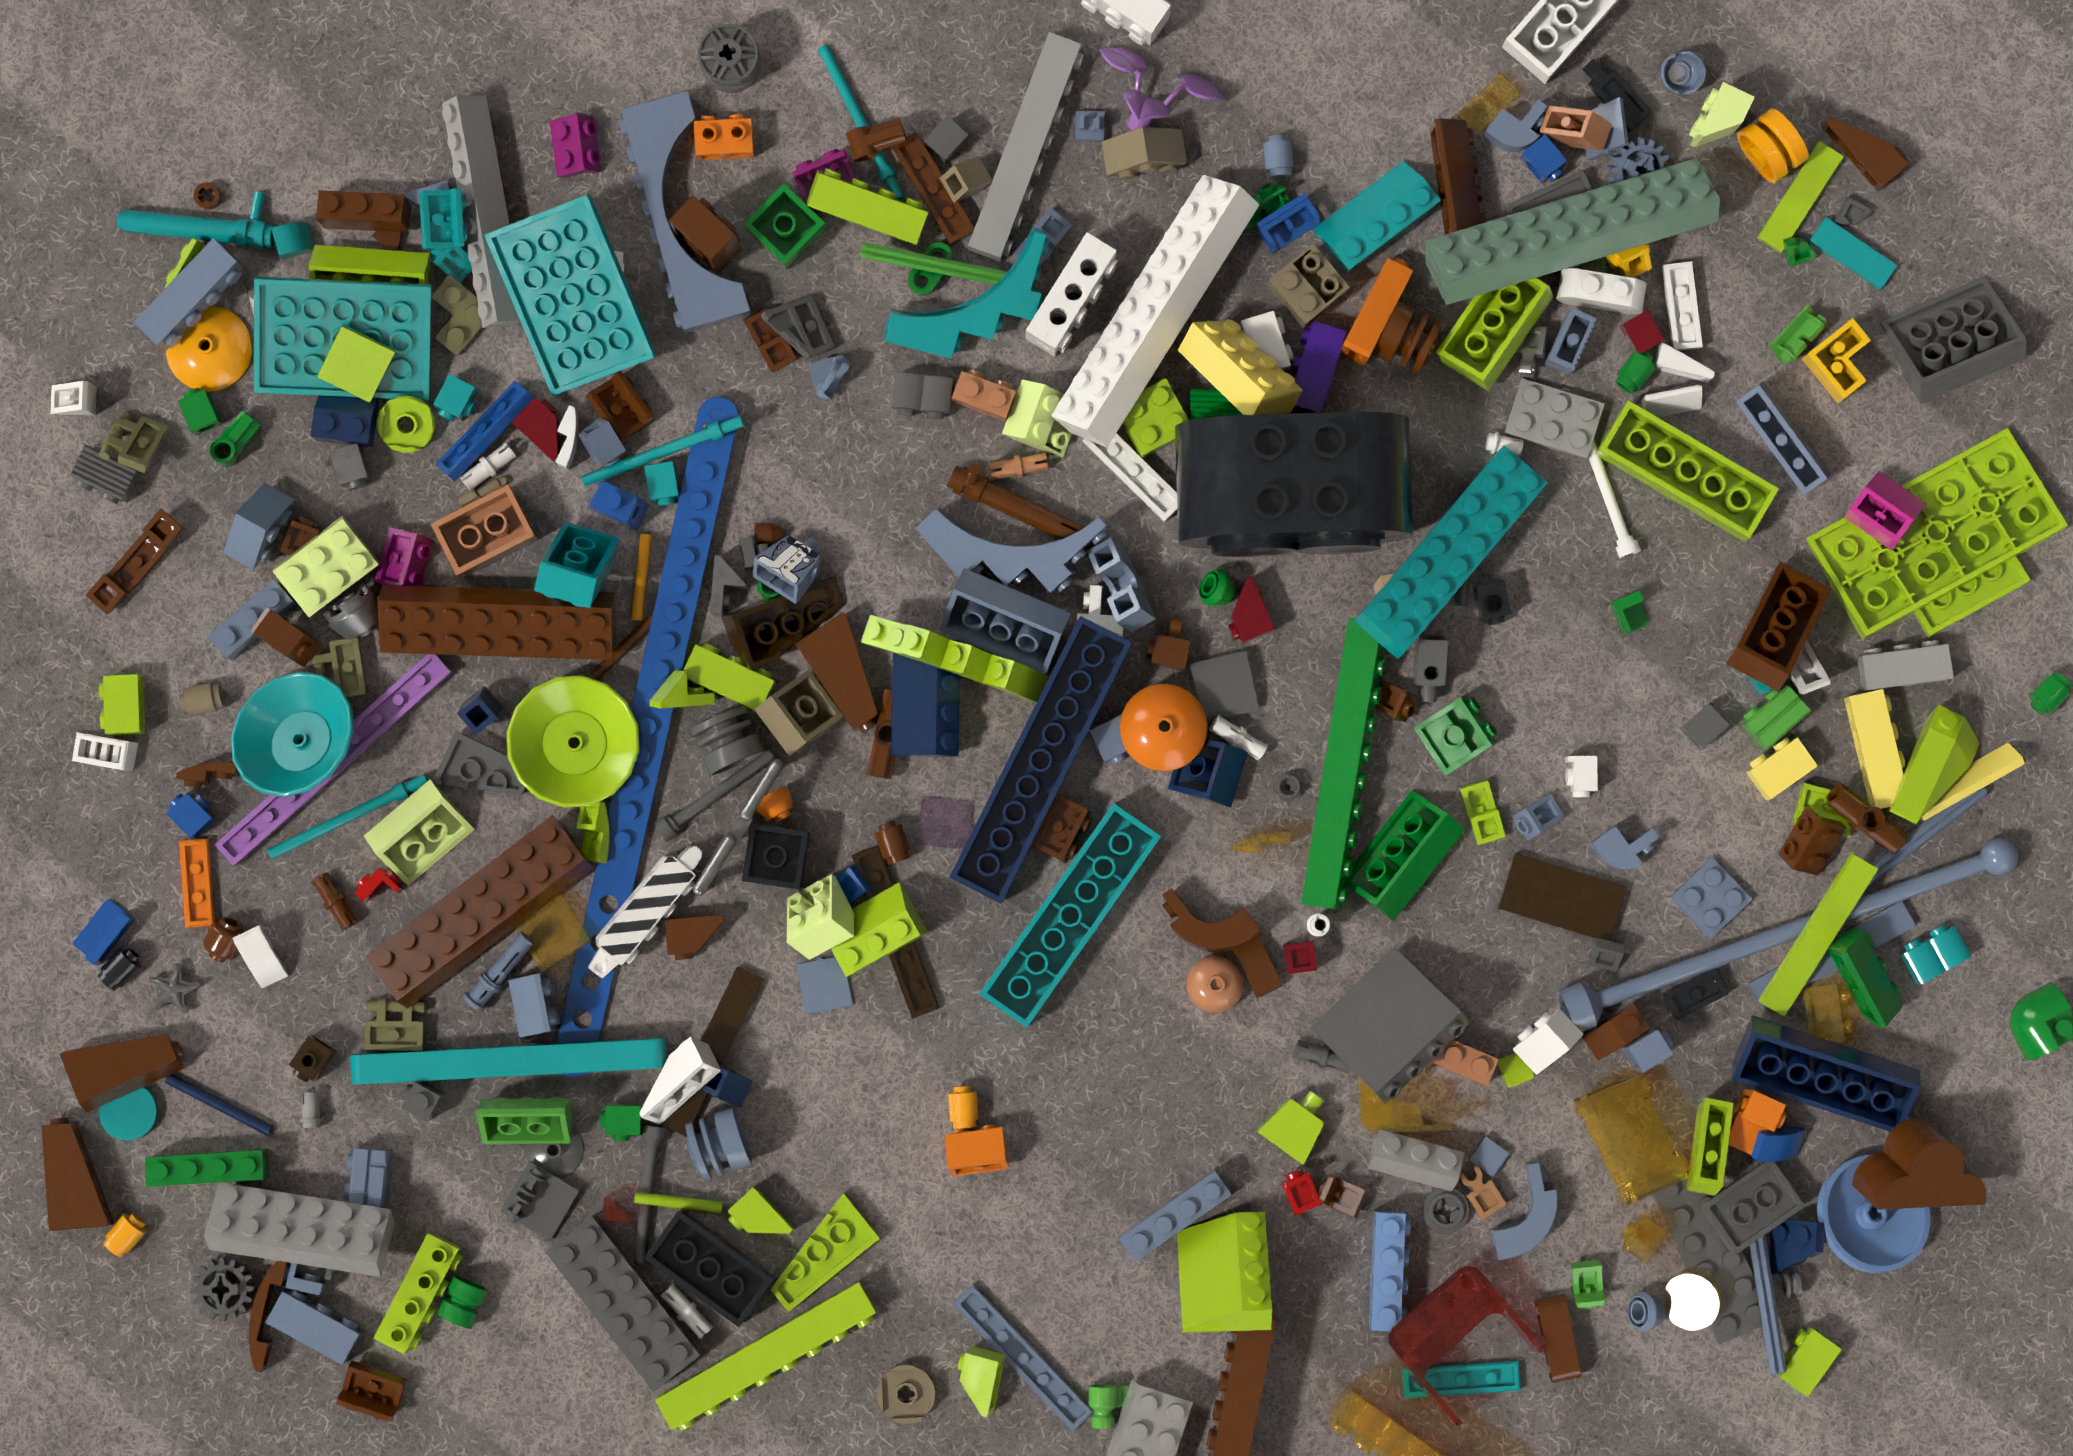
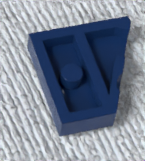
(1795, 1242)

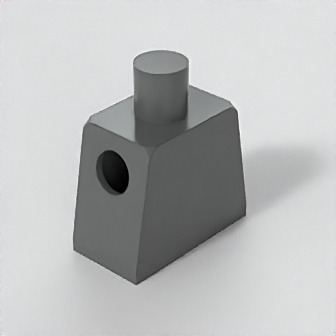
(1430, 651)

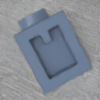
(1538, 816)
(307, 1283)

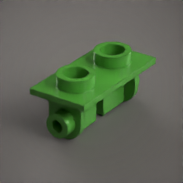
(1791, 339)

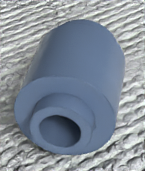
(1278, 157)

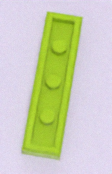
(1800, 196)

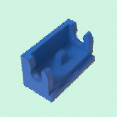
(1288, 223)

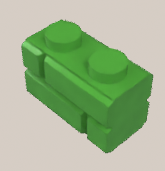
(1774, 717)

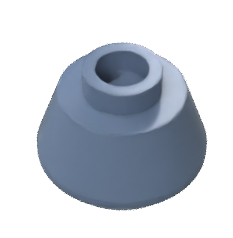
(1646, 1311)

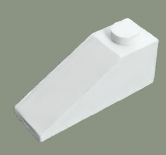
(681, 1077)

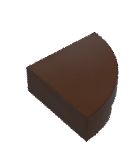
(388, 239)

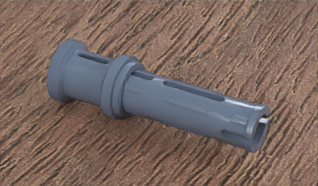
(490, 981)

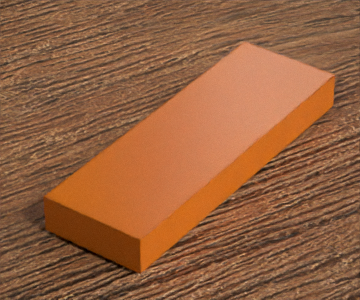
(197, 882)

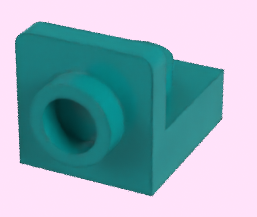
(452, 262)

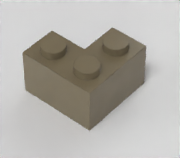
(1144, 152)

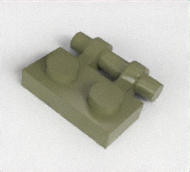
(141, 445)
(346, 664)
(394, 1035)

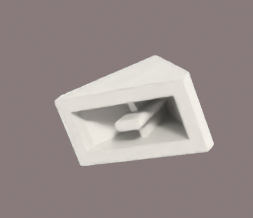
(74, 398)

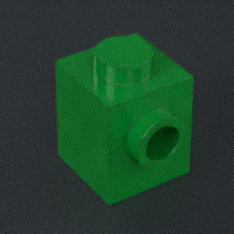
(621, 1121)

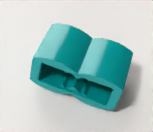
(1935, 954)

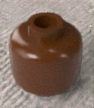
(220, 940)

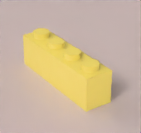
(1876, 746)

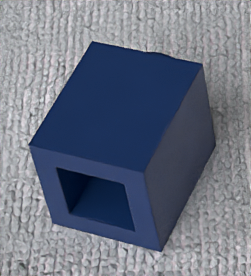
(480, 710)
(728, 1086)

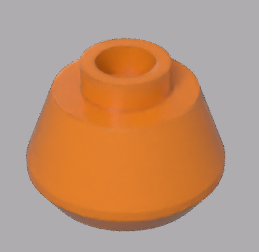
(776, 805)

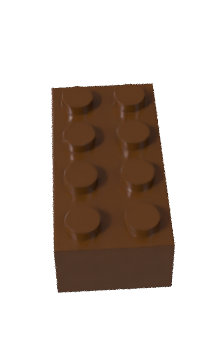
(1779, 626)

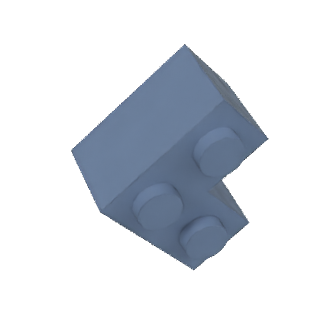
(258, 525)

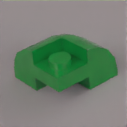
(2041, 1022)

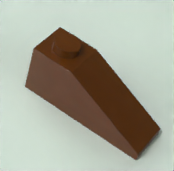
(1871, 155)

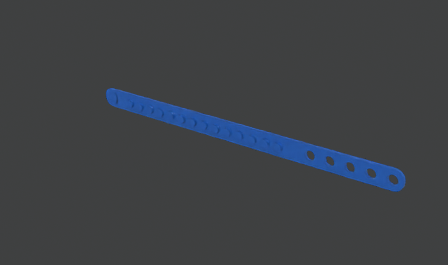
(662, 656)

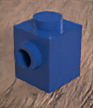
(191, 814)

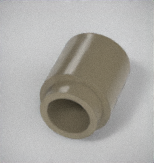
(202, 699)

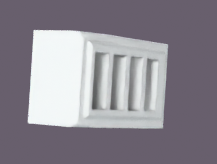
(1677, 363)
(122, 757)

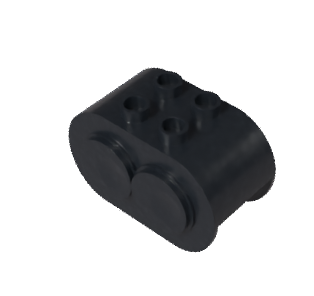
(1294, 483)

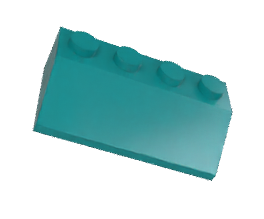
(1376, 216)

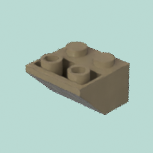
(1308, 286)

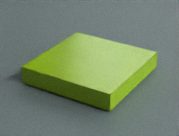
(356, 363)

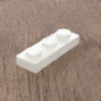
(1682, 306)

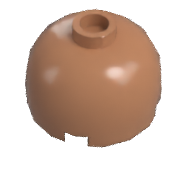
(1214, 984)

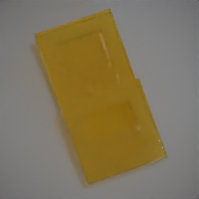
(1488, 103)
(1252, 843)

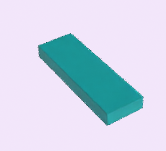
(1852, 253)

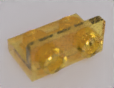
(1829, 1012)

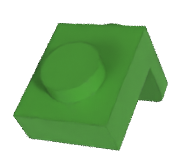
(1587, 1284)

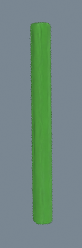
(931, 263)

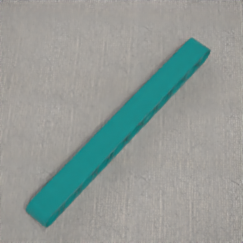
(508, 1061)

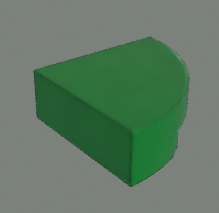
(1798, 251)

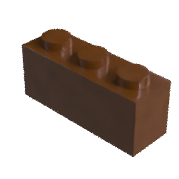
(363, 211)

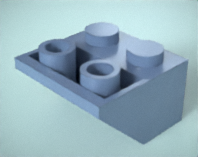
(533, 1004)

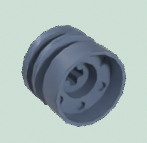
(718, 1144)

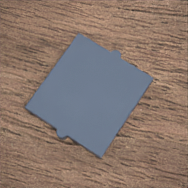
(1617, 138)
(823, 985)

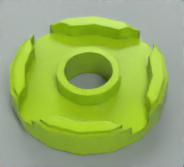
(411, 407)

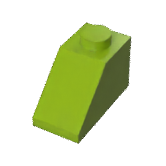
(758, 1215)
(981, 1377)

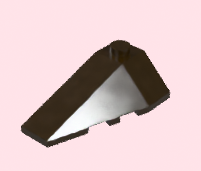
(772, 626)

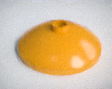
(223, 361)

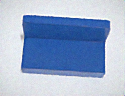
(103, 932)

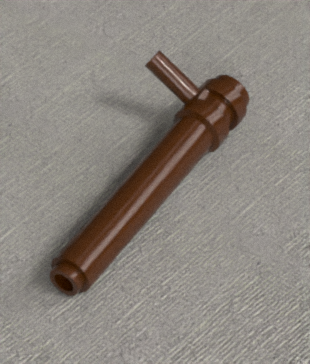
(980, 489)

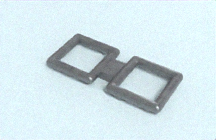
(739, 828)

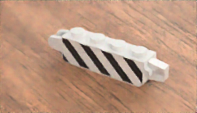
(643, 910)

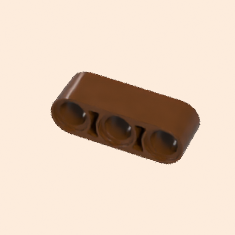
(1558, 1337)

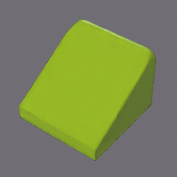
(1514, 1070)

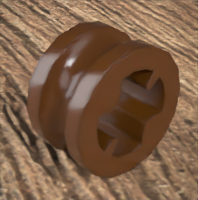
(206, 204)

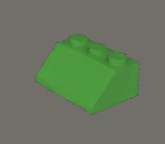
(525, 1120)

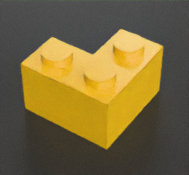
(1832, 363)

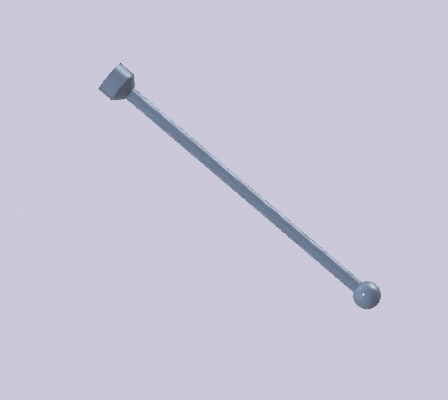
(1586, 1005)

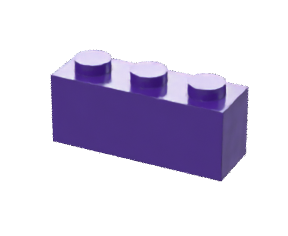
(1316, 365)

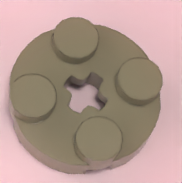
(918, 1405)

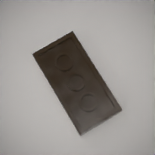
(1562, 897)

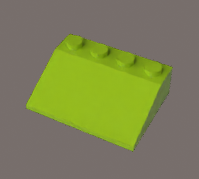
(1225, 1274)

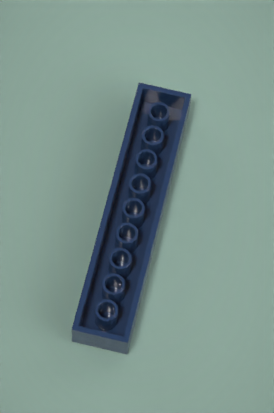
(1041, 759)

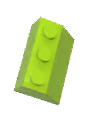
(880, 929)

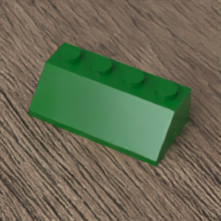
(1403, 855)

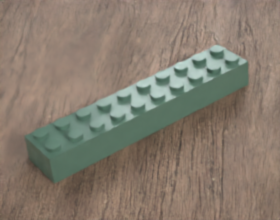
(1572, 231)

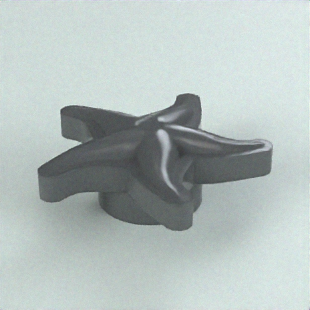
(174, 989)

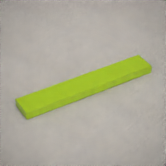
(1818, 934)

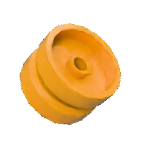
(1773, 145)

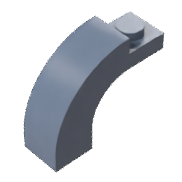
(1536, 1223)

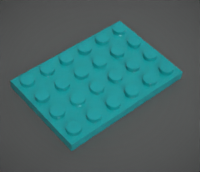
(570, 294)
(302, 317)

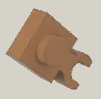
(1484, 1196)

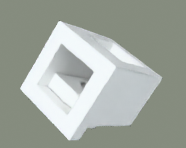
(1582, 775)

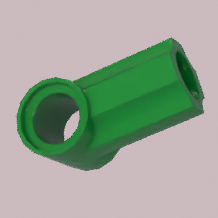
(237, 437)

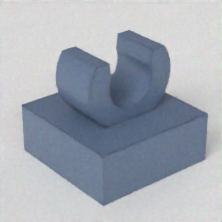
(1089, 126)

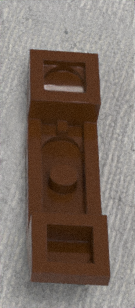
(136, 562)
(260, 1347)

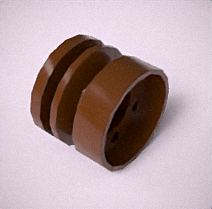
(1408, 338)

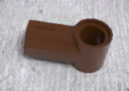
(868, 141)

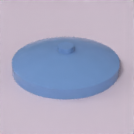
(1862, 1234)

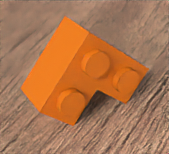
(1753, 1114)

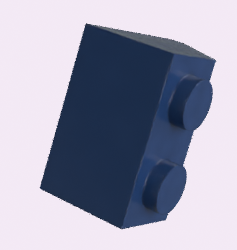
(345, 420)
(1211, 774)

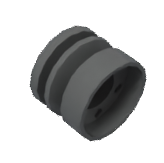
(737, 73)
(727, 740)

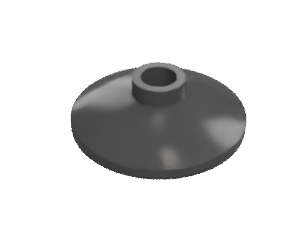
(564, 1162)

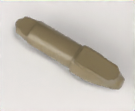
(483, 491)

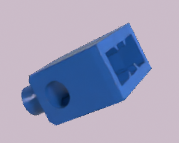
(618, 505)

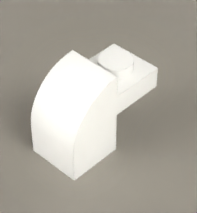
(1092, 601)

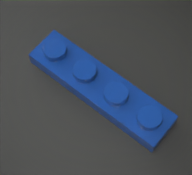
(484, 431)

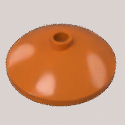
(1148, 743)

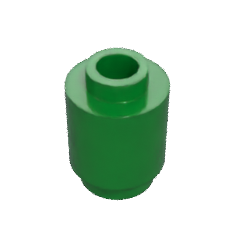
(1635, 372)
(2050, 694)

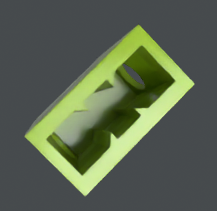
(1294, 1126)

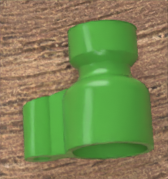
(1103, 1402)

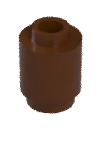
(892, 842)

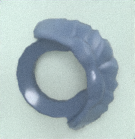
(827, 374)

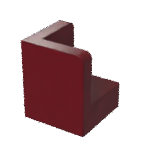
(1642, 332)
(1300, 957)

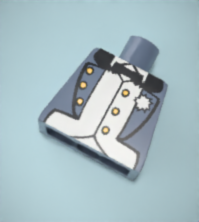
(789, 566)

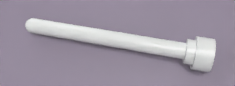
(1625, 543)

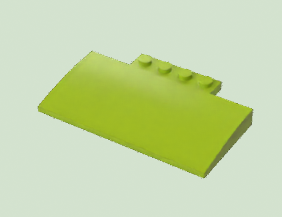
(1956, 552)

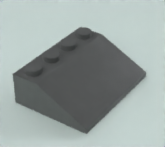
(1954, 339)

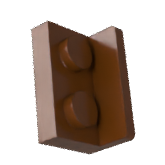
(1061, 829)

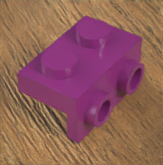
(575, 145)
(832, 160)

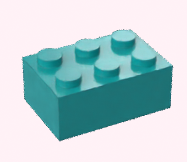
(576, 565)

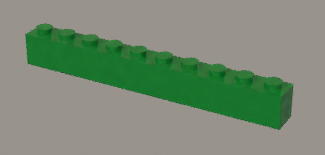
(1344, 770)

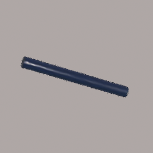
(219, 1104)

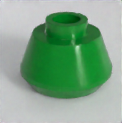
(1217, 588)

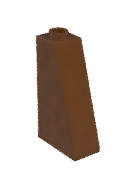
(837, 664)
(119, 1068)
(70, 1180)

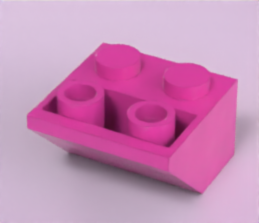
(1885, 510)

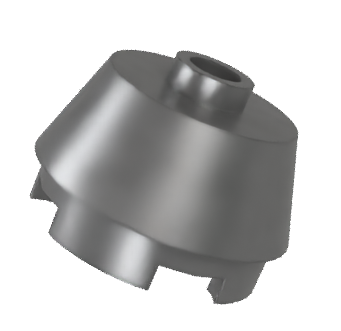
(354, 613)

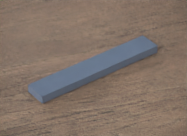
(1881, 927)
(1023, 1357)

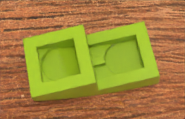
(1482, 811)
(595, 823)

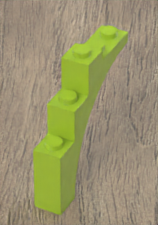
(955, 657)

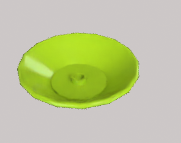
(568, 710)

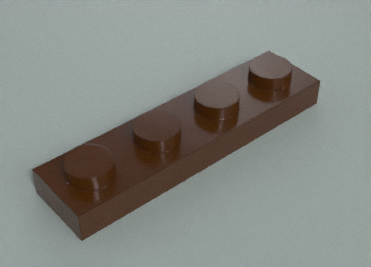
(926, 179)

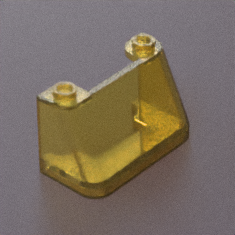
(1631, 1139)

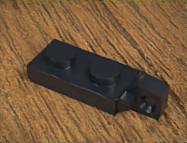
(1610, 85)

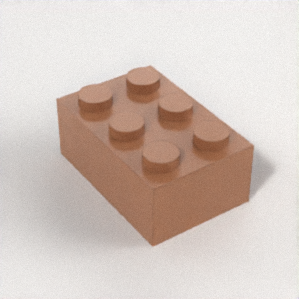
(484, 531)

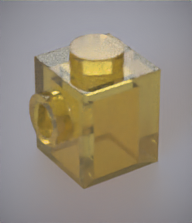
(1643, 1238)

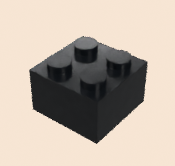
(775, 856)

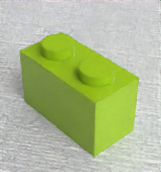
(122, 704)
(1808, 1360)

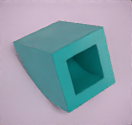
(293, 239)

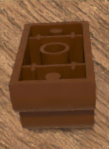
(1918, 1171)

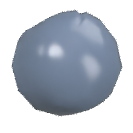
(1677, 66)

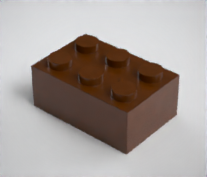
(705, 234)

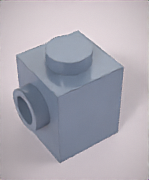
(601, 442)

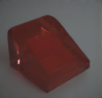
(615, 1212)

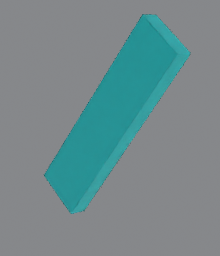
(1466, 1379)

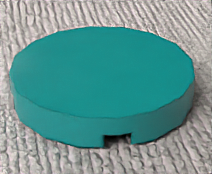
(130, 1115)

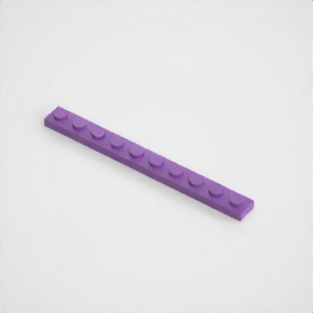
(367, 729)

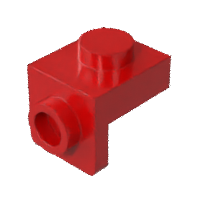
(372, 883)
(1300, 1191)

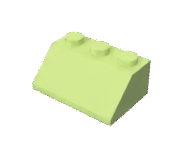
(418, 832)

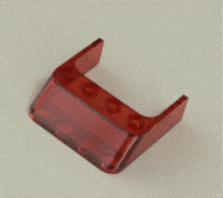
(1443, 1321)

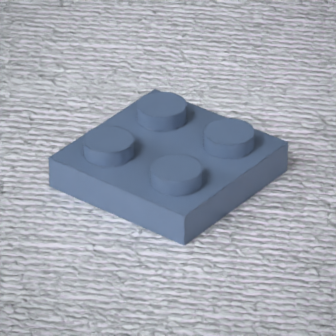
(1710, 898)

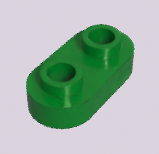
(933, 278)

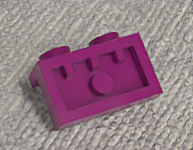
(403, 559)

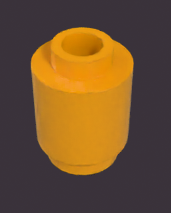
(963, 1107)
(125, 1234)

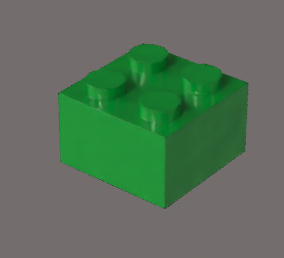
(785, 226)

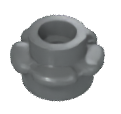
(1293, 781)

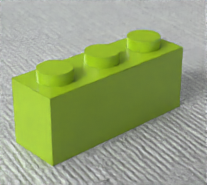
(728, 676)
(1710, 1146)

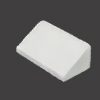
(1673, 401)

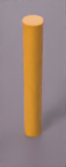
(641, 577)

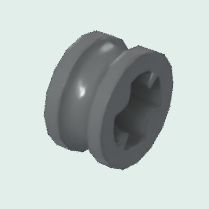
(1792, 1284)

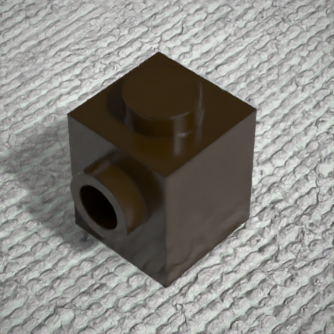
(311, 1059)

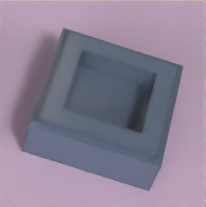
(1488, 1156)

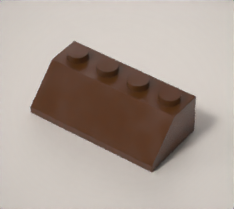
(1455, 174)

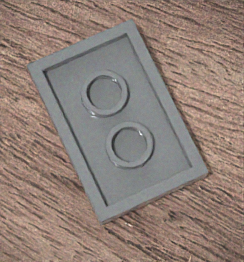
(1554, 418)

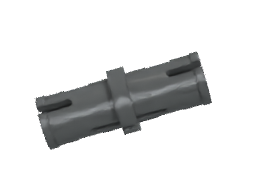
(1319, 1055)

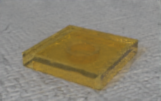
(555, 933)

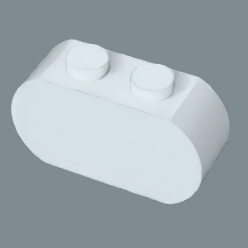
(1601, 291)

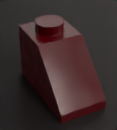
(540, 426)
(1249, 615)

